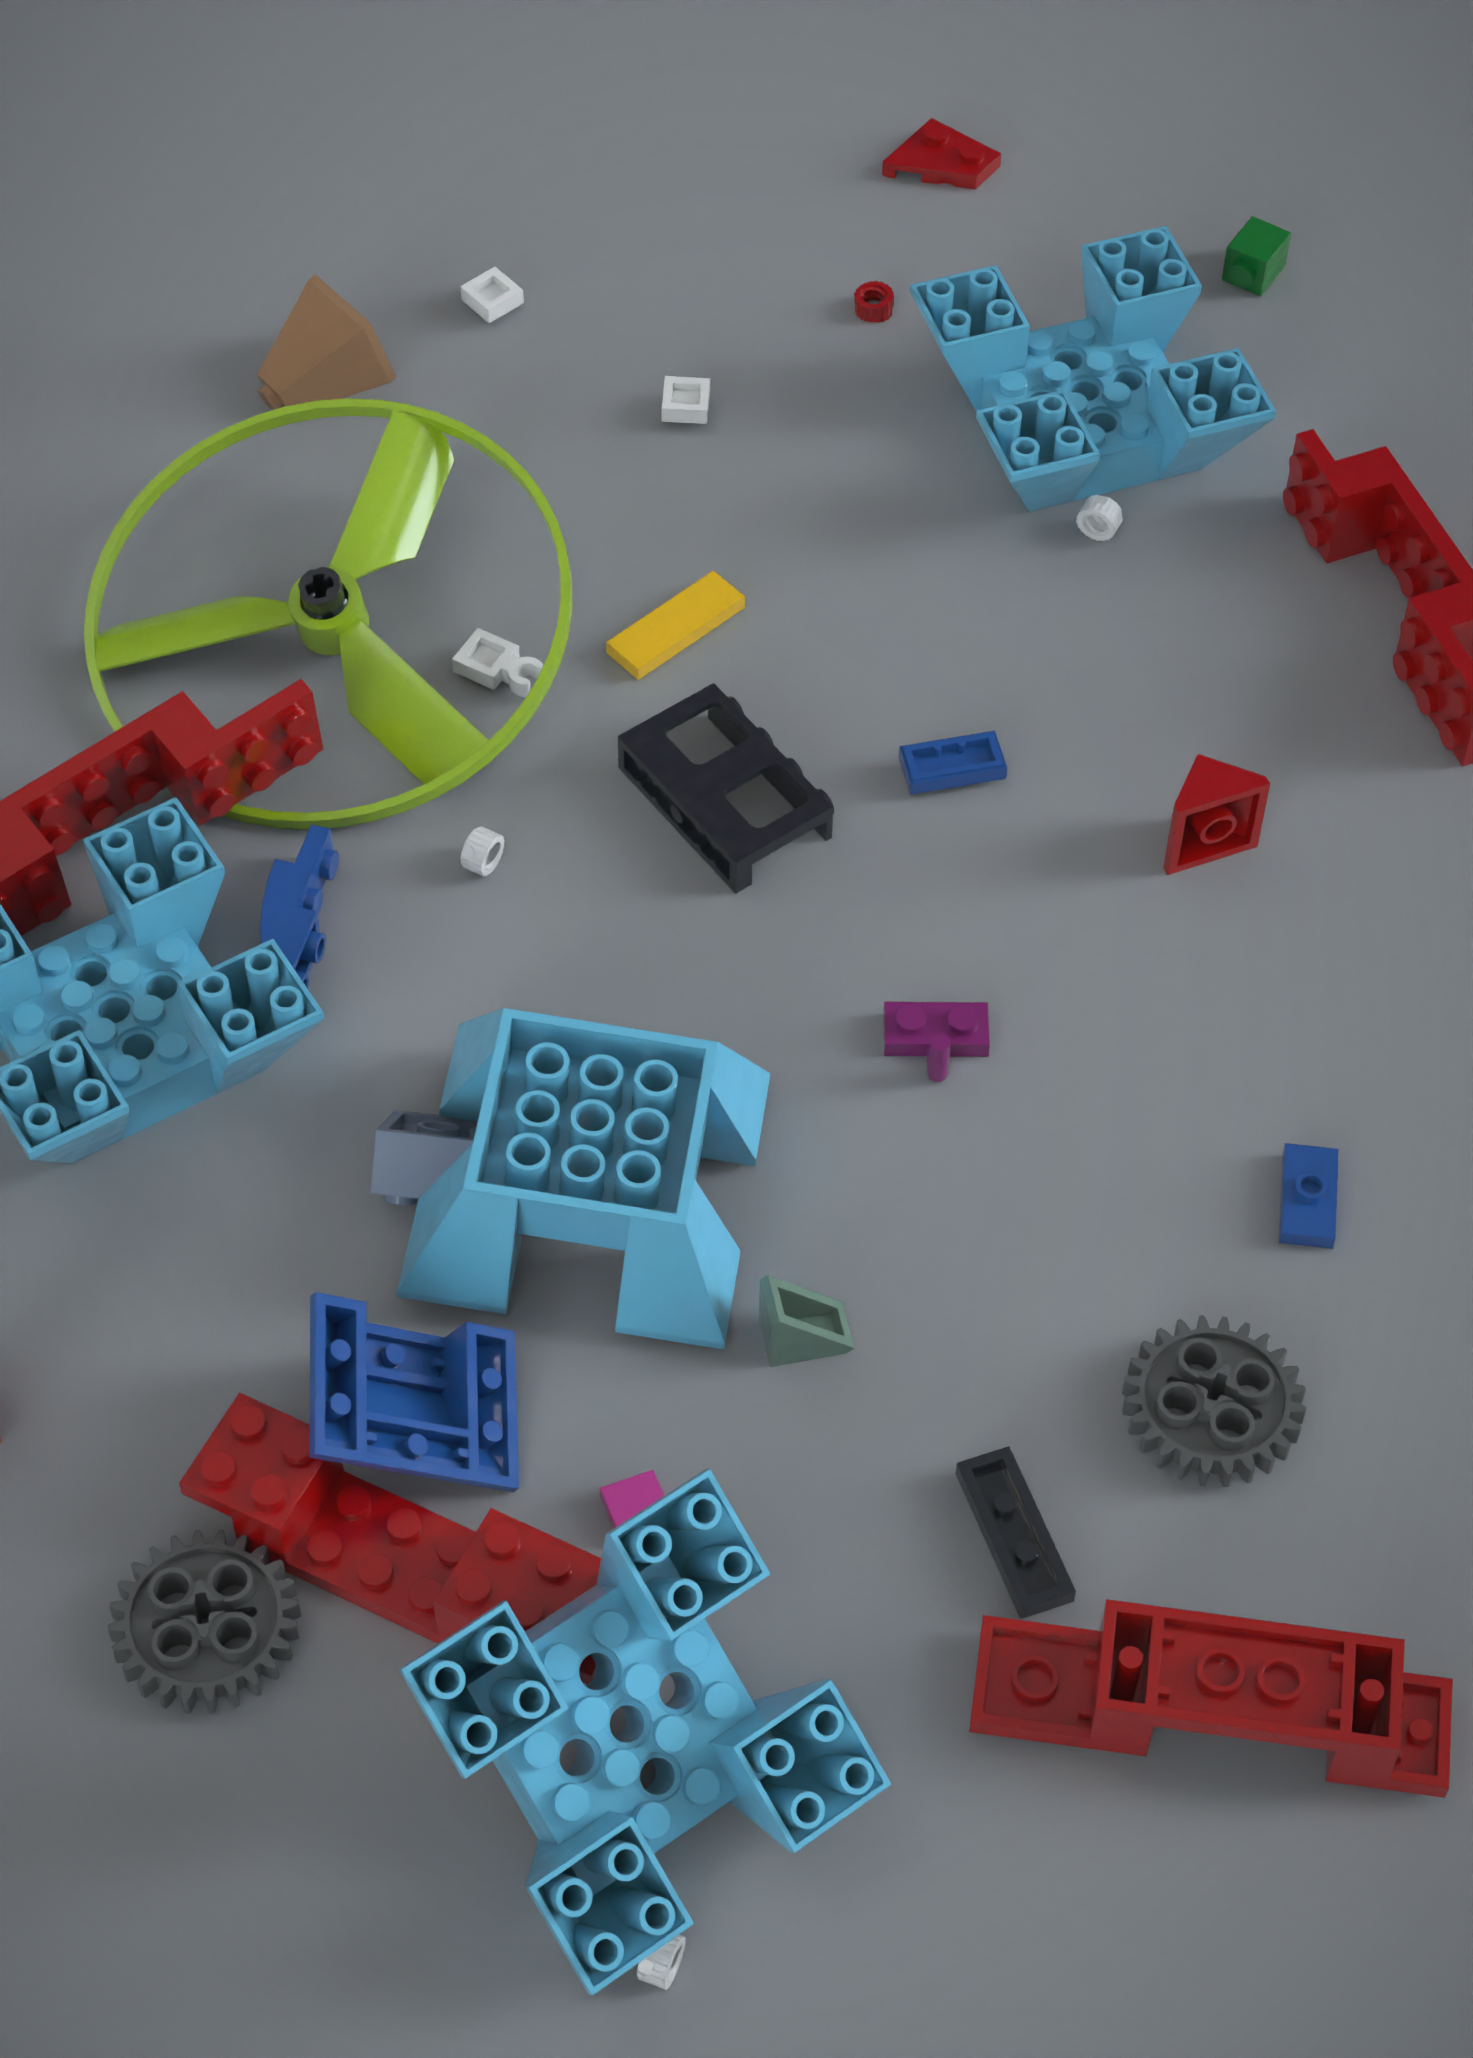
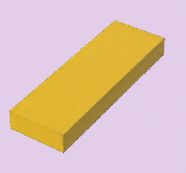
(675, 625)

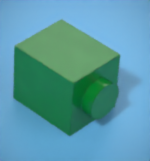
(1256, 256)

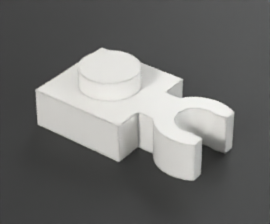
(492, 660)

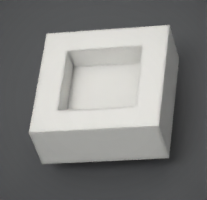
(492, 294)
(685, 400)

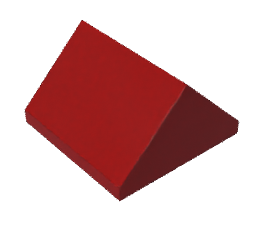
(1215, 814)

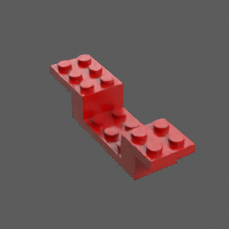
(1373, 505)
(158, 750)
(372, 1542)
(1217, 1679)

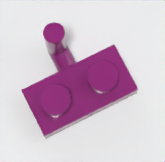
(937, 1032)

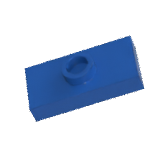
(952, 762)
(1308, 1196)

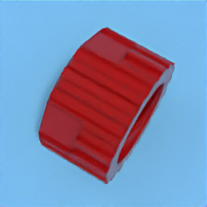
(874, 291)

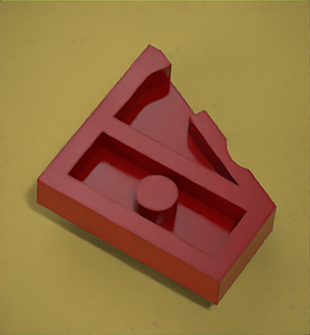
(943, 157)

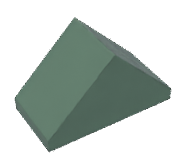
(800, 1323)

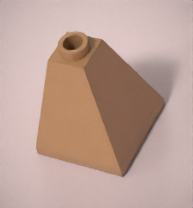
(322, 352)

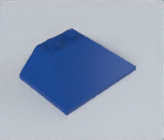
(413, 1397)

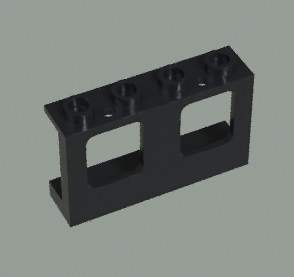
(695, 794)

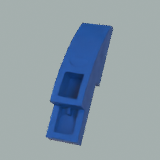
(295, 899)

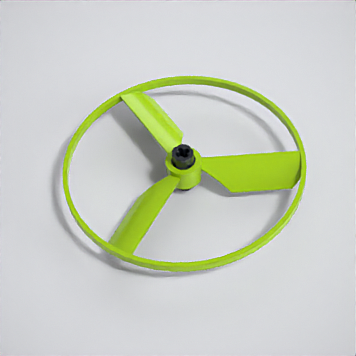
(330, 610)

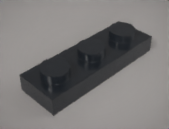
(1015, 1532)

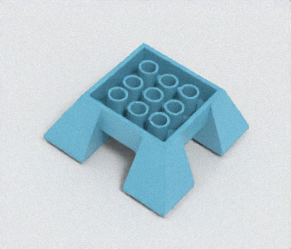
(1094, 397)
(127, 1010)
(595, 1145)
(518, 1698)

